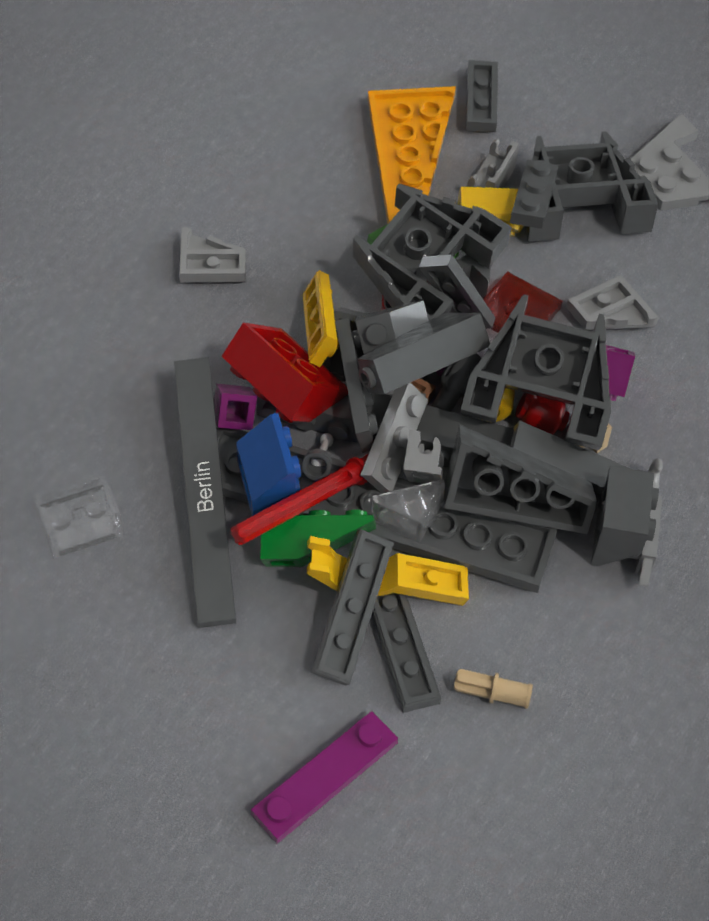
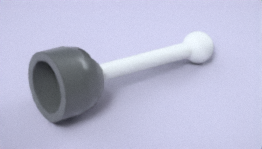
(321, 460)

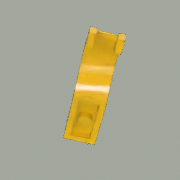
(403, 574)

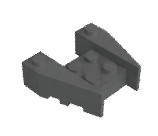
(595, 177)
(425, 229)
(547, 363)

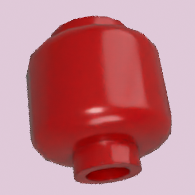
(542, 413)

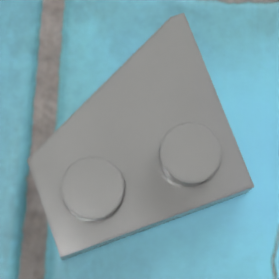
(210, 259)
(617, 302)

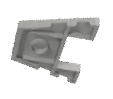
(671, 172)

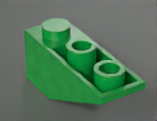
(287, 542)

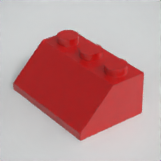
(282, 372)

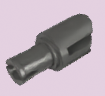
(455, 382)

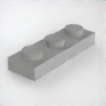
(391, 441)

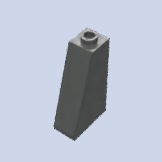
(423, 351)

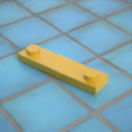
(319, 319)

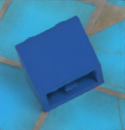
(267, 464)

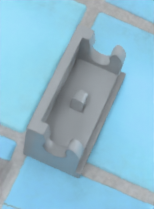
(496, 167)
(420, 464)

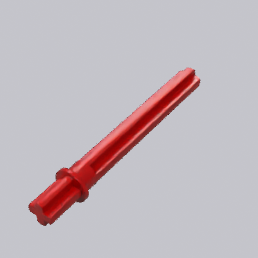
(300, 501)

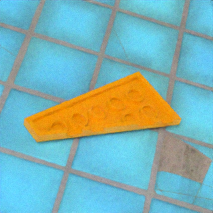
(408, 137)

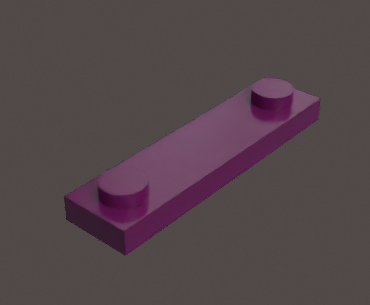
(324, 777)

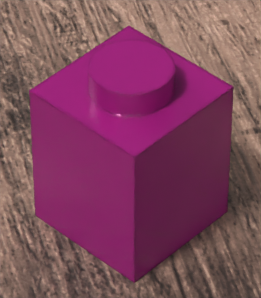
(234, 406)

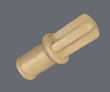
(493, 688)

